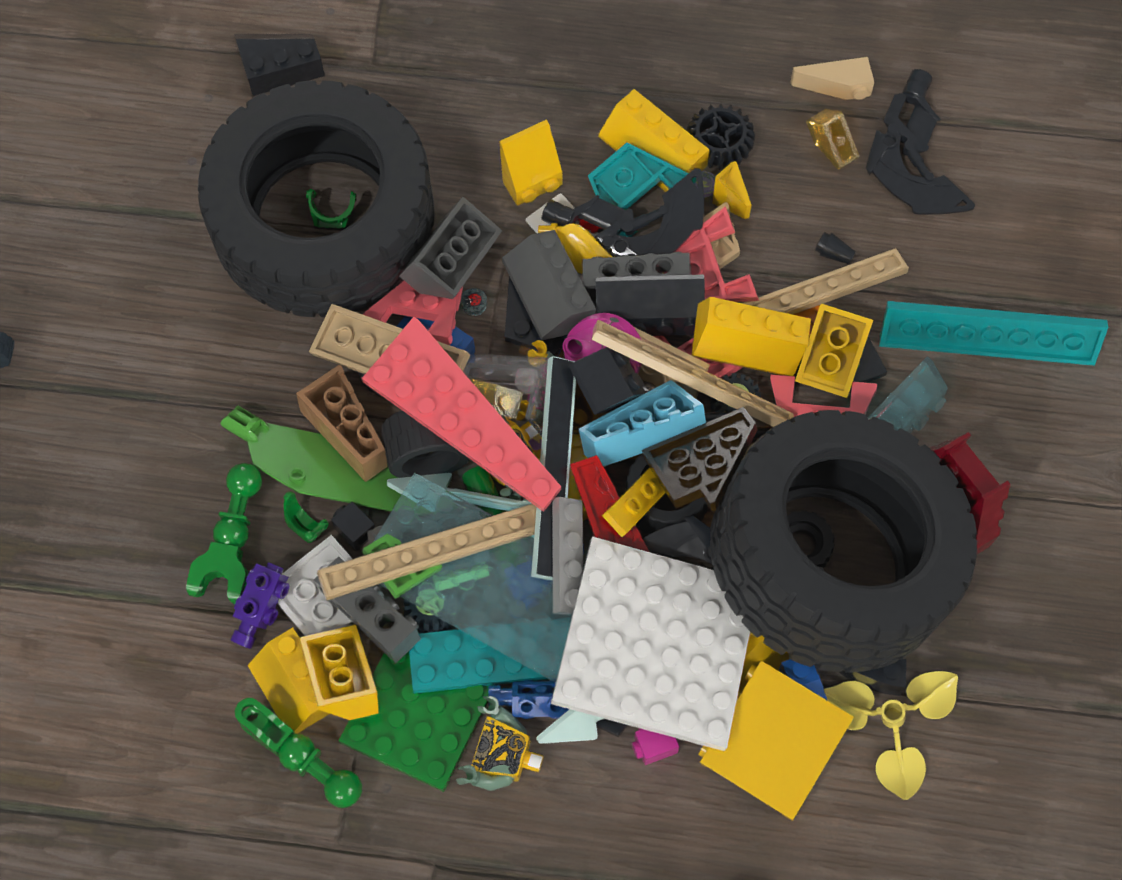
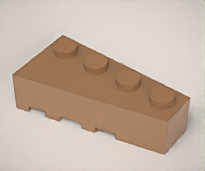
(342, 421)

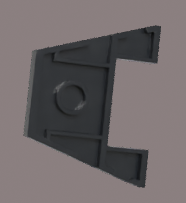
(520, 328)

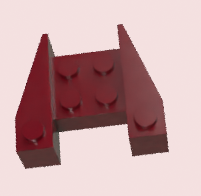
(979, 486)

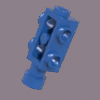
(528, 703)

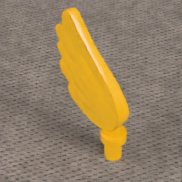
(577, 243)

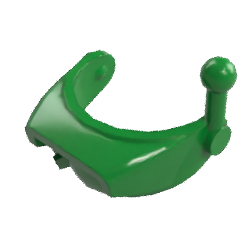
(323, 221)
(292, 510)

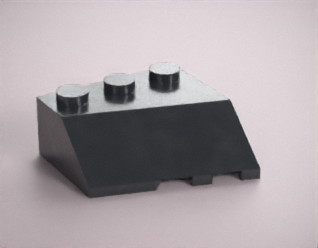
(278, 60)

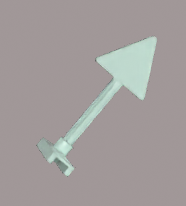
(474, 498)
(571, 727)

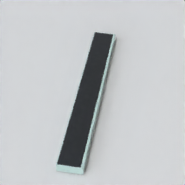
(554, 455)

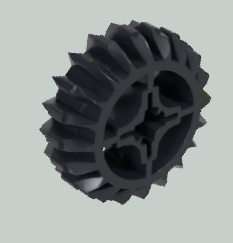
(727, 125)

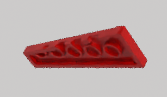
(597, 497)

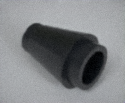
(834, 248)

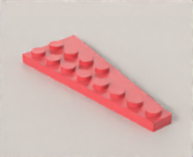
(437, 393)

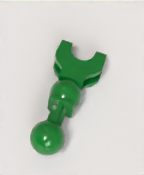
(229, 535)
(297, 753)

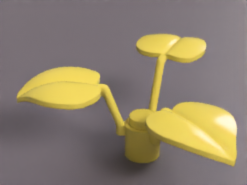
(935, 697)

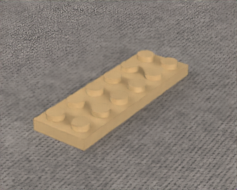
(360, 340)

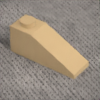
(838, 79)

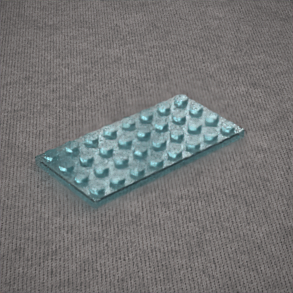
(486, 591)

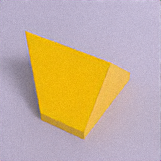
(731, 189)

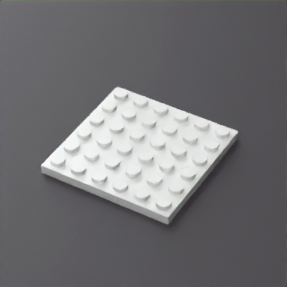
(652, 646)

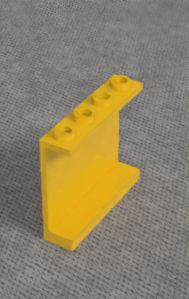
(778, 740)

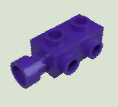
(262, 598)

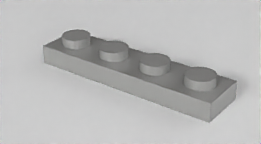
(567, 553)

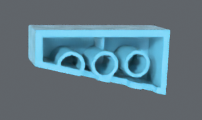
(642, 423)

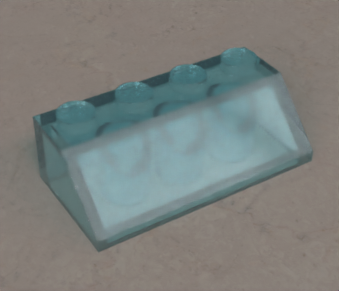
(914, 398)

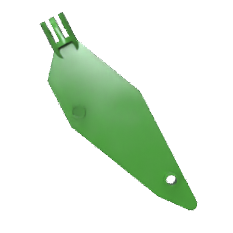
(308, 462)

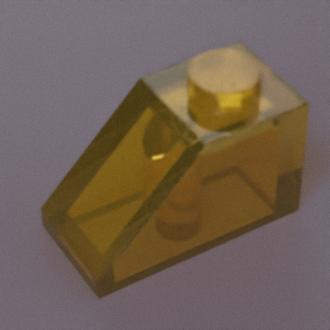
(833, 137)

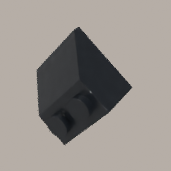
(607, 380)

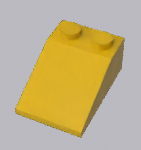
(530, 163)
(834, 350)

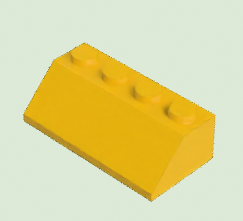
(651, 130)
(750, 336)

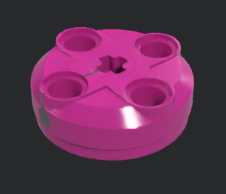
(583, 332)

